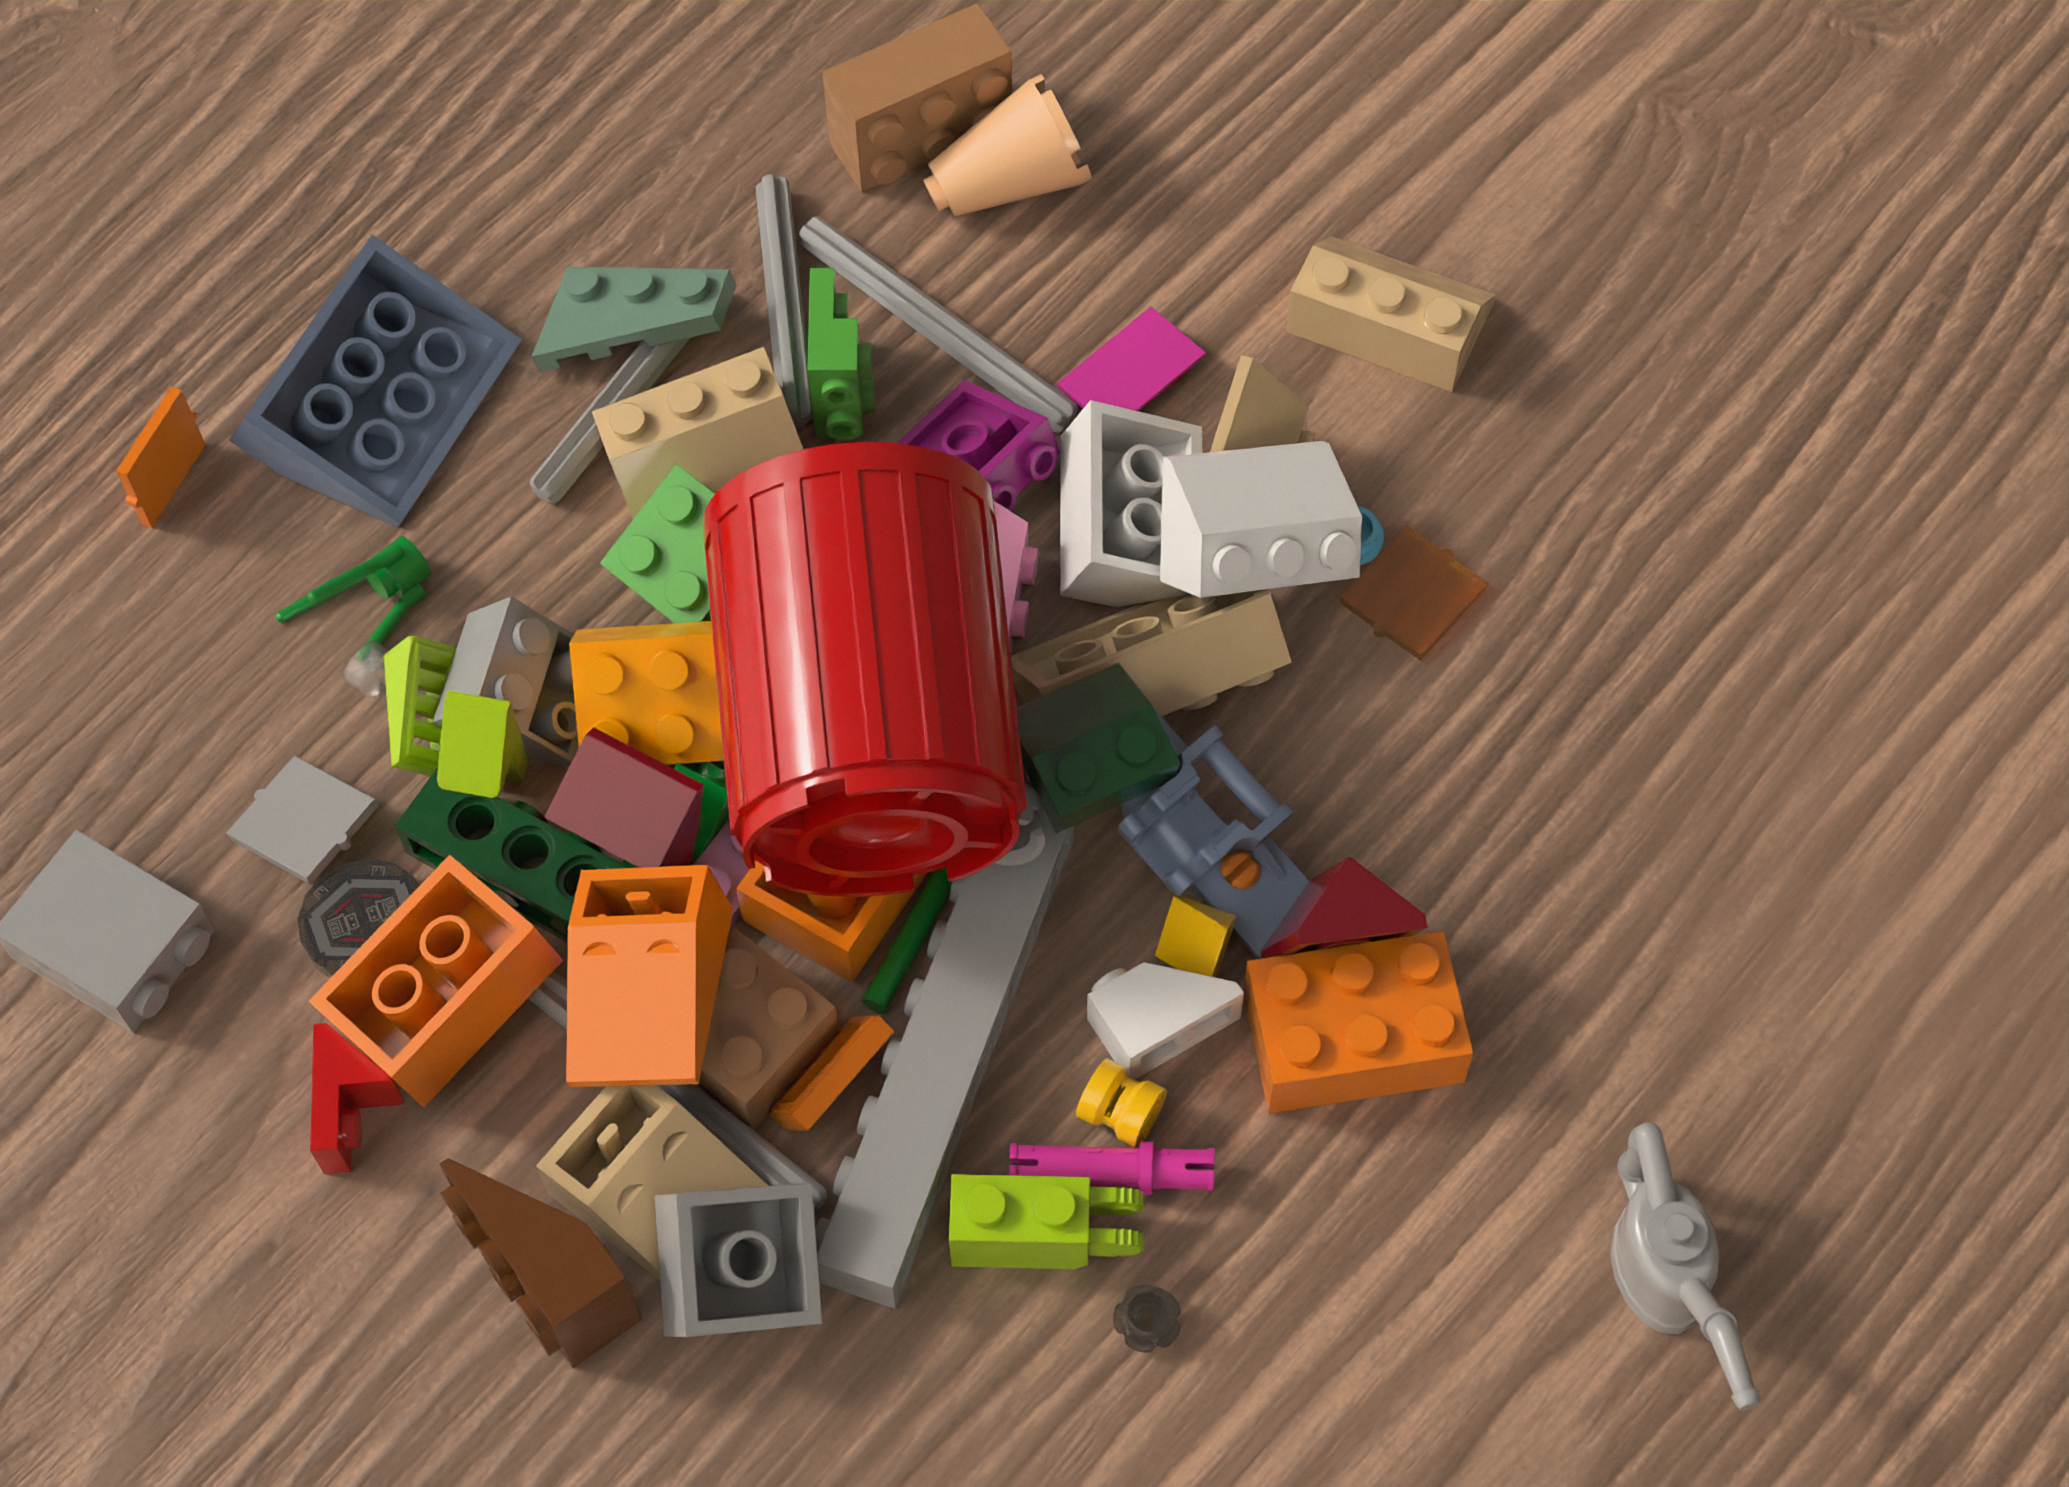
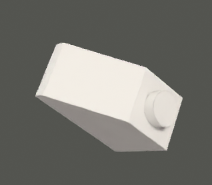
(1158, 1013)

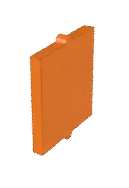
(161, 457)

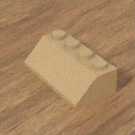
(1171, 648)

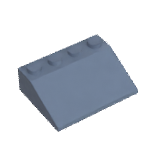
(377, 386)

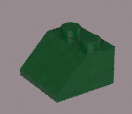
(1093, 747)

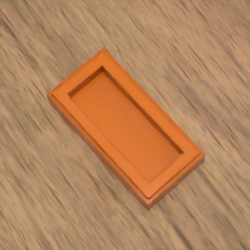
(830, 1072)

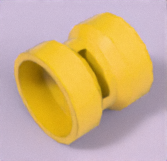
(1121, 1103)

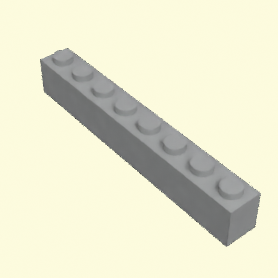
(935, 1074)

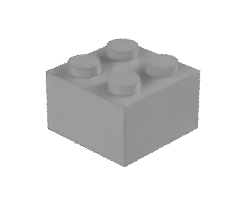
(738, 1260)

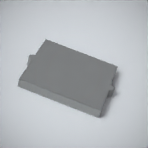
(302, 819)

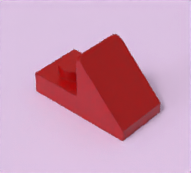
(340, 1086)

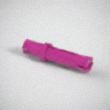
(1119, 1167)

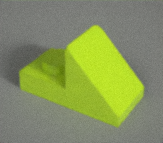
(479, 745)

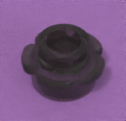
(1153, 1301)

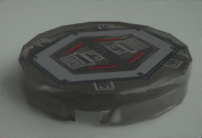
(348, 908)

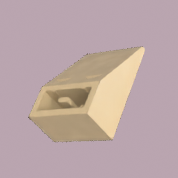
(627, 1152)

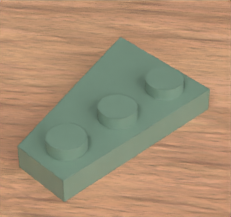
(625, 305)

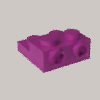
(992, 436)

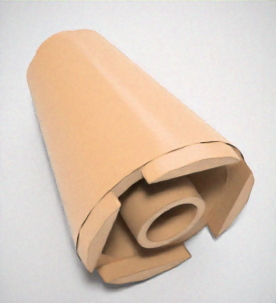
(1009, 155)

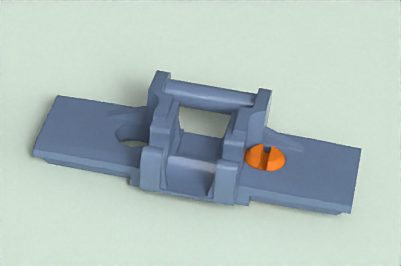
(1198, 852)

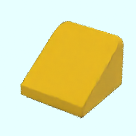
(1195, 936)

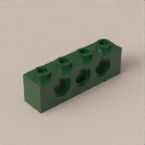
(442, 819)

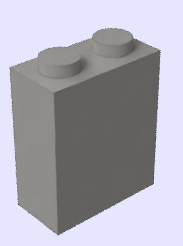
(105, 931)

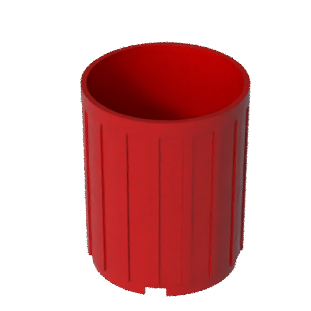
(863, 668)

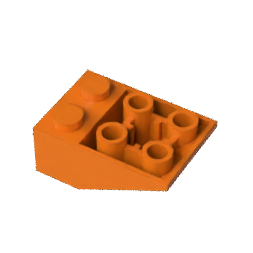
(643, 974)

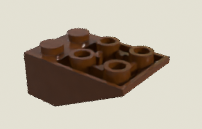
(566, 1277)

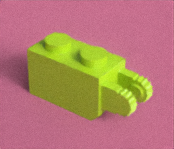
(1037, 1221)

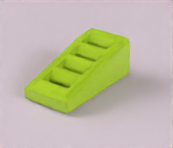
(411, 667)

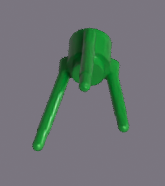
(391, 572)

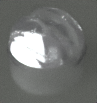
(367, 669)

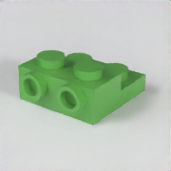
(837, 362)

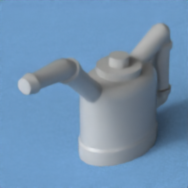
(1669, 1258)

